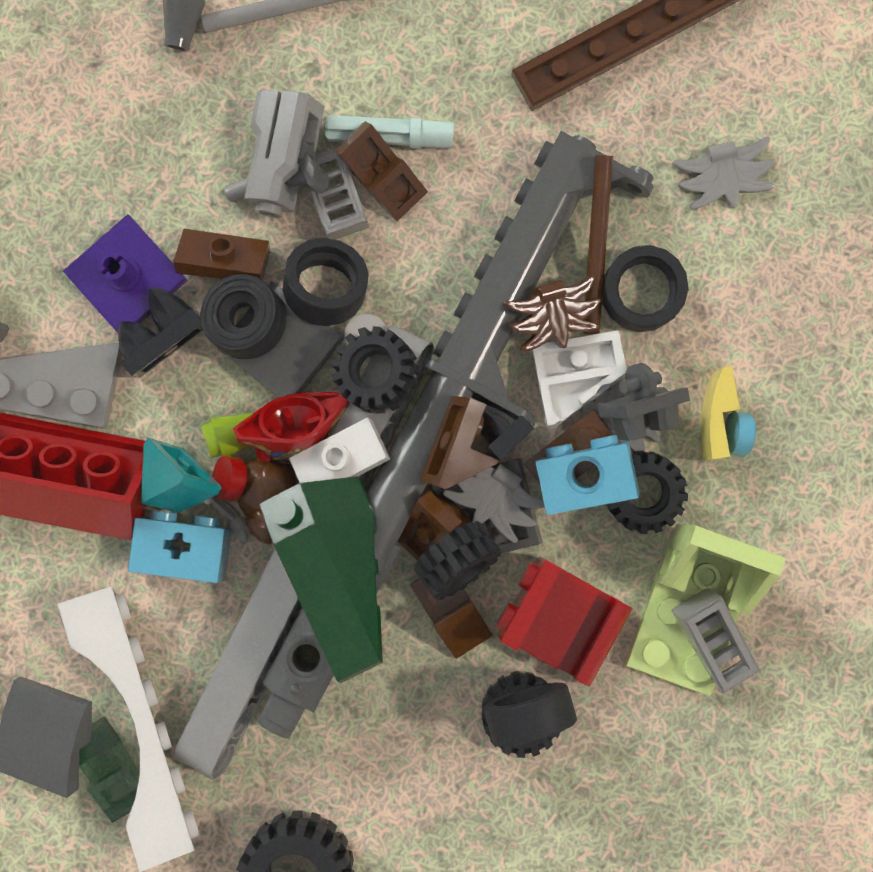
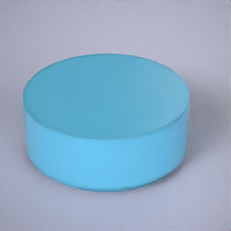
(740, 433)

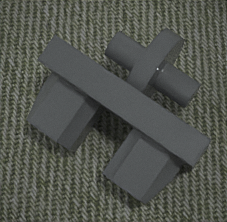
(642, 399)

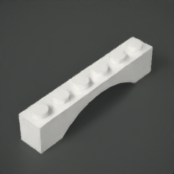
(156, 821)

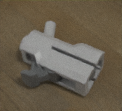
(283, 152)

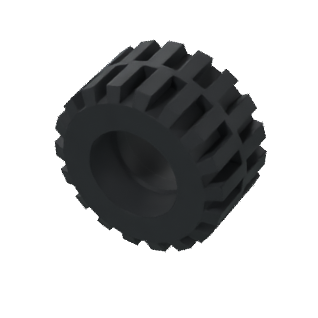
(297, 837)

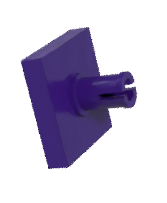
(120, 272)

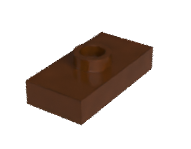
(220, 255)

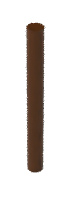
(598, 232)

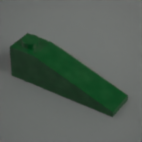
(329, 555)

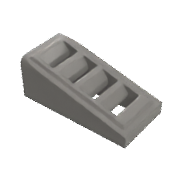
(347, 224)
(699, 616)

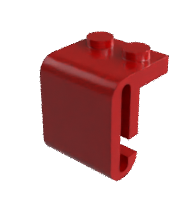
(562, 620)

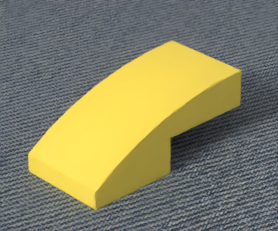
(719, 399)

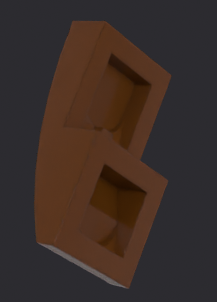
(381, 171)

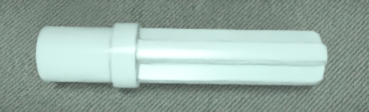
(404, 132)

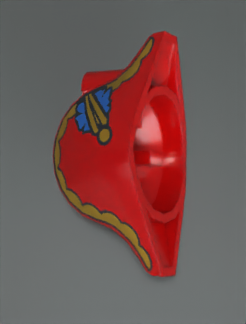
(291, 424)

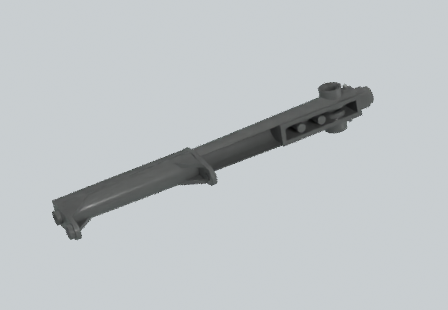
(465, 370)

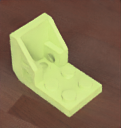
(689, 564)

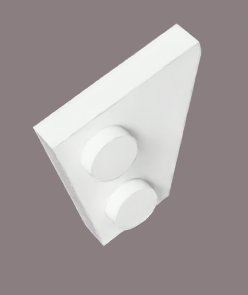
(577, 374)

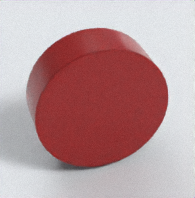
(232, 477)

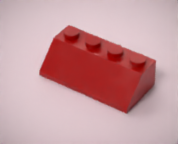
(70, 476)

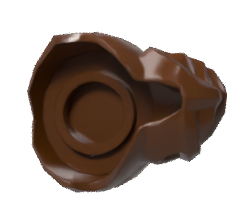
(263, 483)

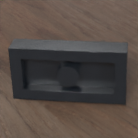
(176, 327)
(503, 432)

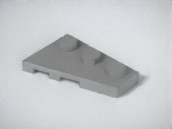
(62, 384)

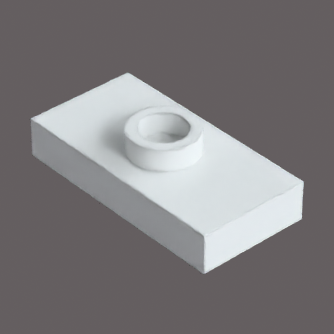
(342, 455)

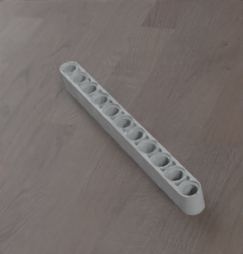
(271, 612)

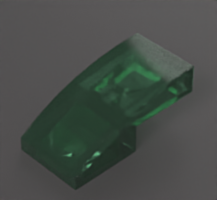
(109, 770)

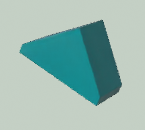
(174, 478)

